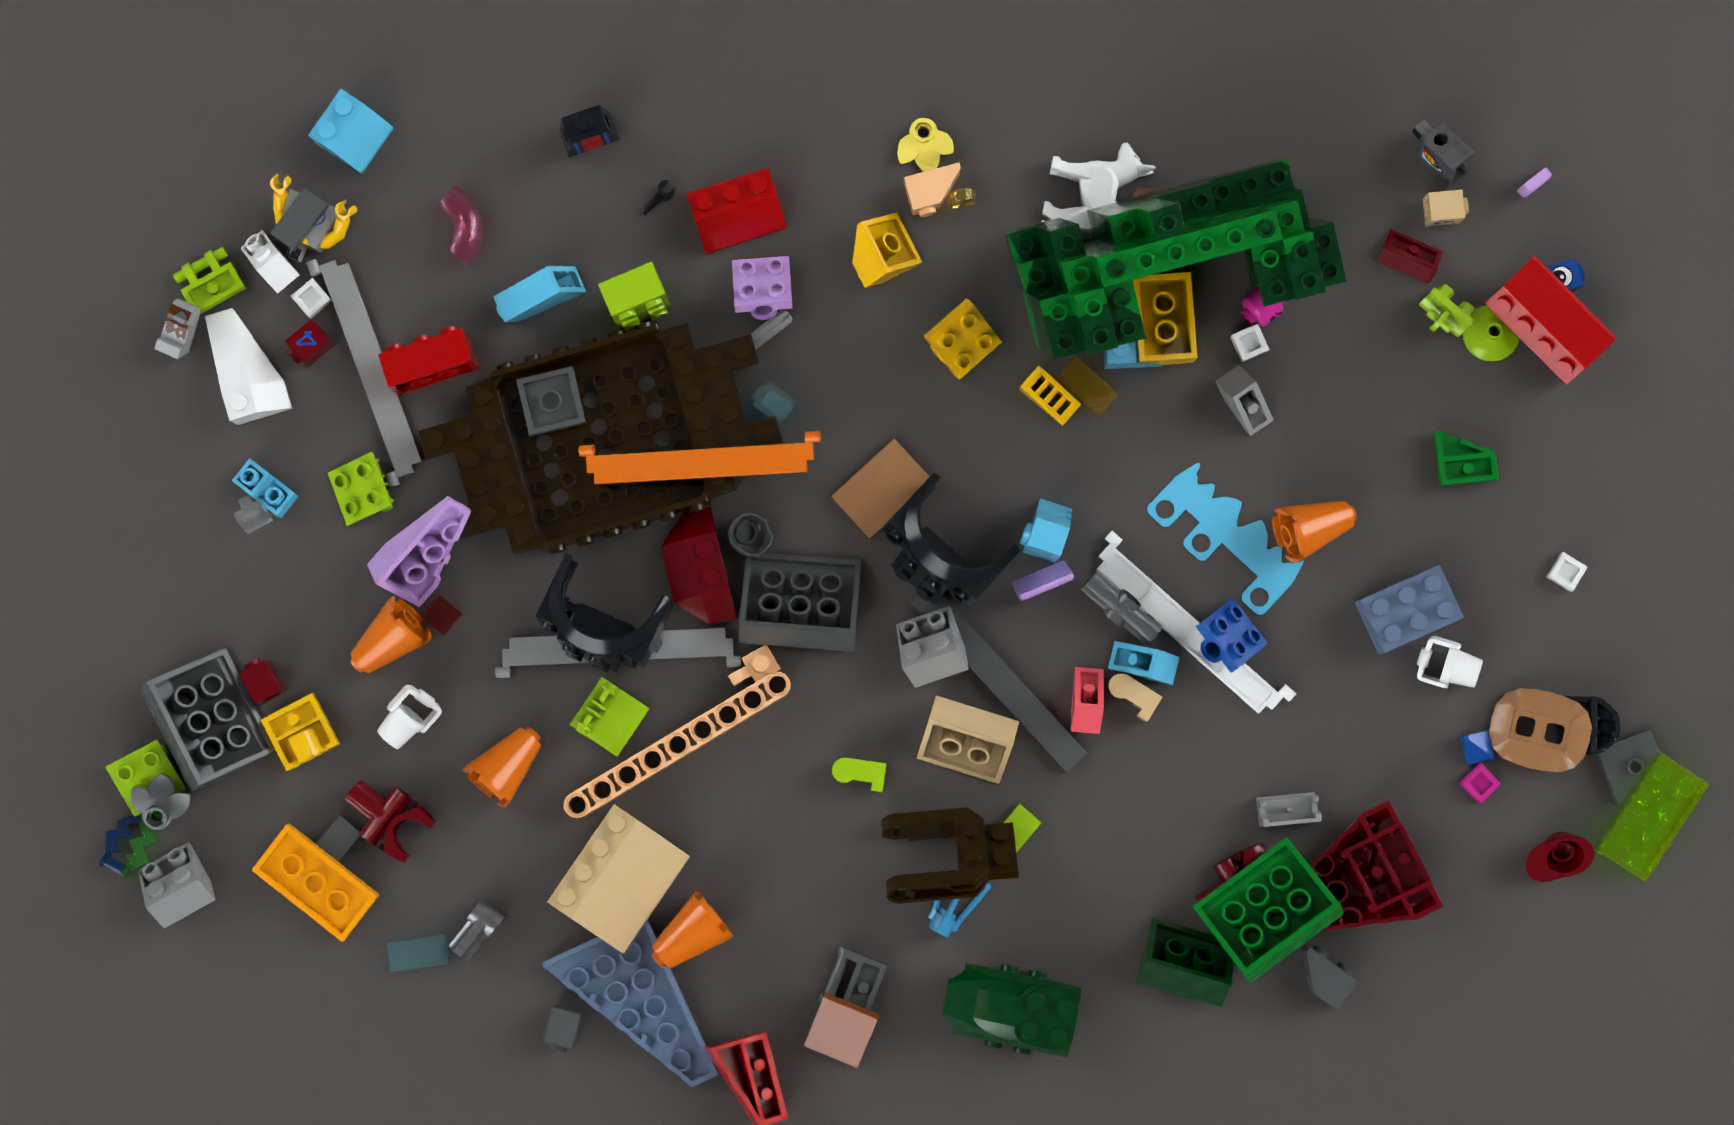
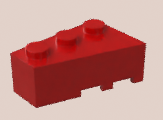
(751, 1075)

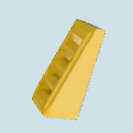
(1056, 388)

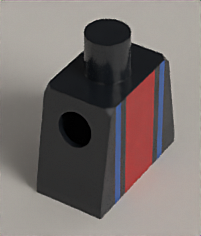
(587, 130)

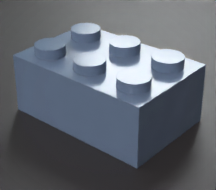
(1409, 609)

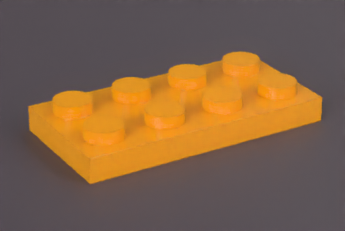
(315, 882)

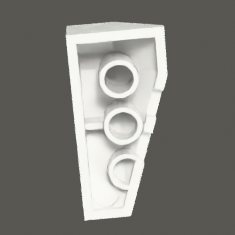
(244, 372)

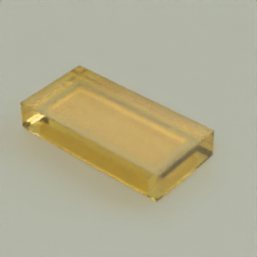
(1087, 386)

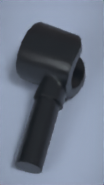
(658, 197)

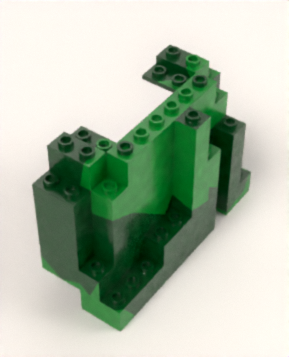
(1084, 291)

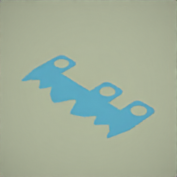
(1219, 523)

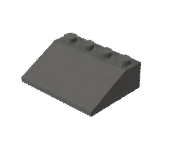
(800, 602)
(207, 719)

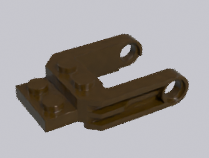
(982, 854)

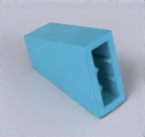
(539, 293)

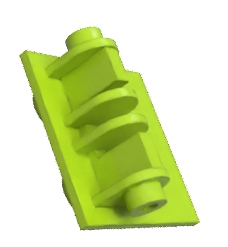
(360, 488)
(609, 716)
(141, 768)

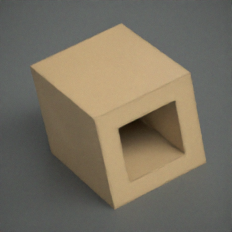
(1445, 207)

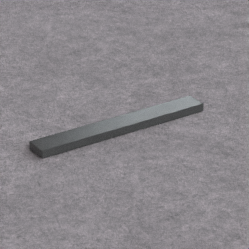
(1012, 691)

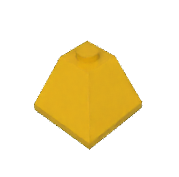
(883, 250)

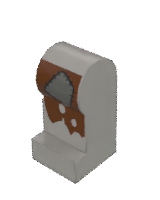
(178, 329)

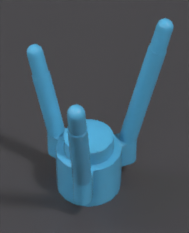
(944, 920)

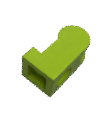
(852, 769)

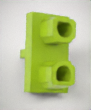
(1445, 312)

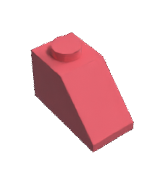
(1087, 700)

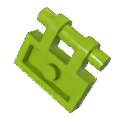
(213, 287)

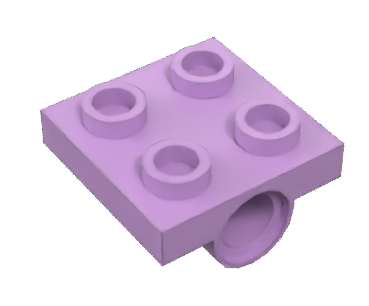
(762, 286)

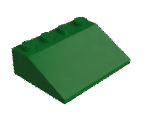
(1268, 910)

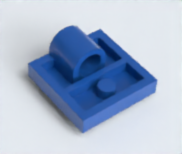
(1229, 636)

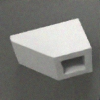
(269, 261)

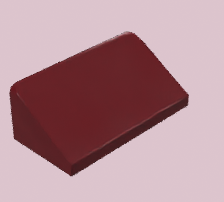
(1410, 256)

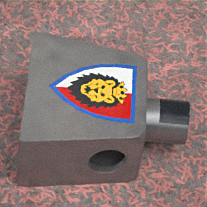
(1443, 152)

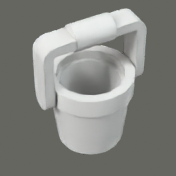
(1458, 669)
(402, 721)

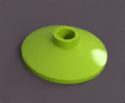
(1482, 343)

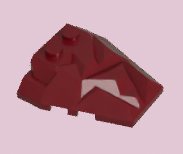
(1376, 872)

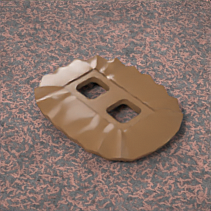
(1535, 751)

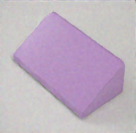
(1042, 580)

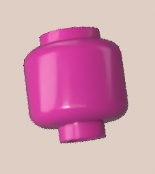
(1255, 311)

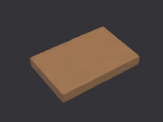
(880, 488)

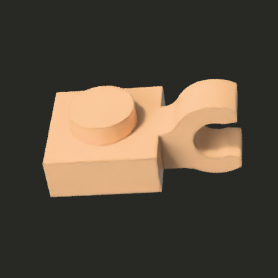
(757, 665)

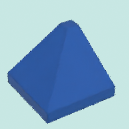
(1477, 747)

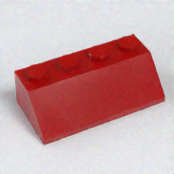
(1550, 320)

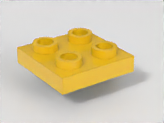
(962, 339)
(300, 732)

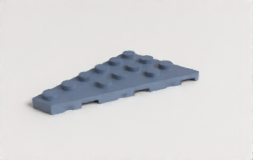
(638, 1000)

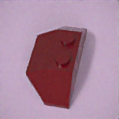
(698, 568)

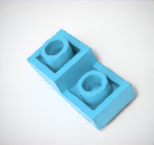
(265, 488)

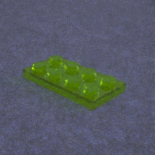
(1652, 816)

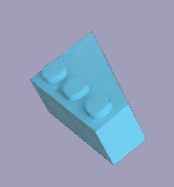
(1047, 532)

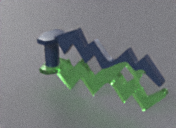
(139, 857)

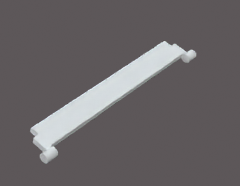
(1183, 629)

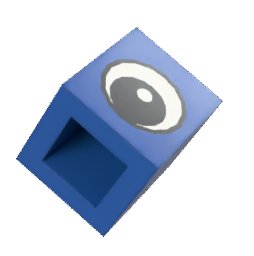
(1569, 274)

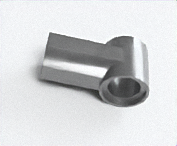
(481, 924)

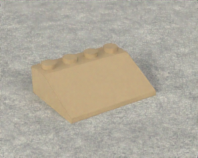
(618, 879)

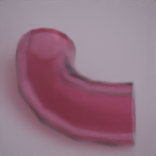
(466, 225)

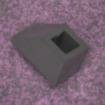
(1325, 979)

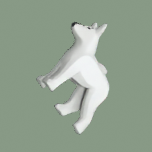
(1097, 184)

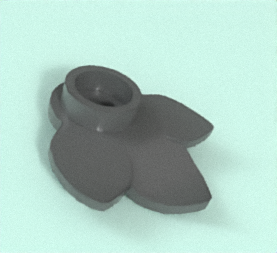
(162, 798)

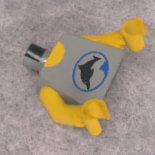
(327, 231)

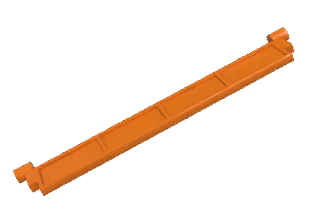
(700, 462)

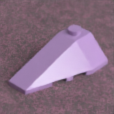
(415, 556)

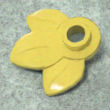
(927, 149)

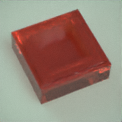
(441, 615)

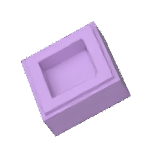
(1534, 183)

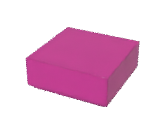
(1480, 783)

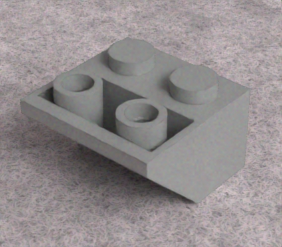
(931, 647)
(175, 885)

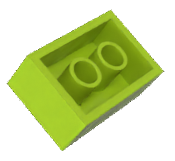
(635, 297)

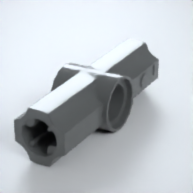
(1121, 607)

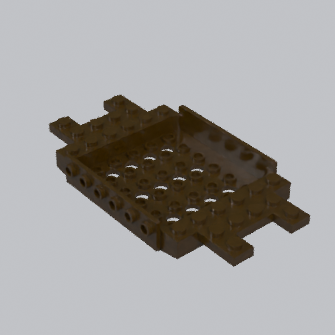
(506, 469)

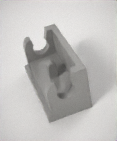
(1288, 809)

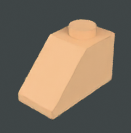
(930, 188)

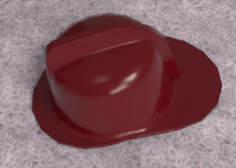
(1559, 857)

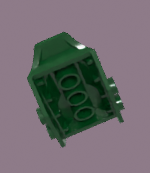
(1013, 1009)

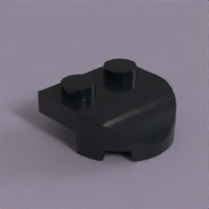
(1604, 723)

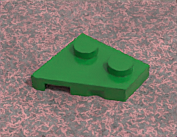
(1462, 461)

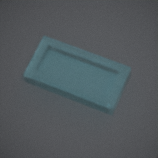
(418, 953)

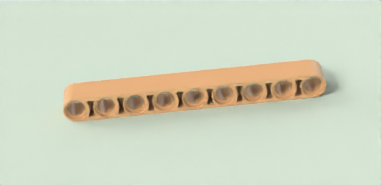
(663, 747)

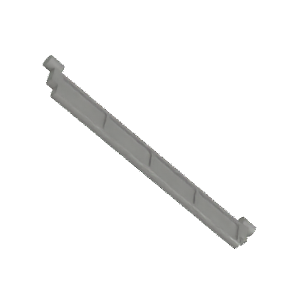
(365, 353)
(675, 645)

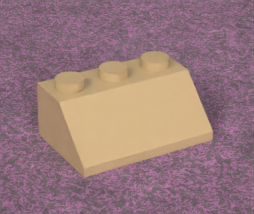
(968, 739)

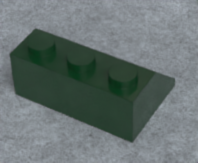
(1185, 963)

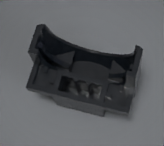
(930, 562)
(595, 634)

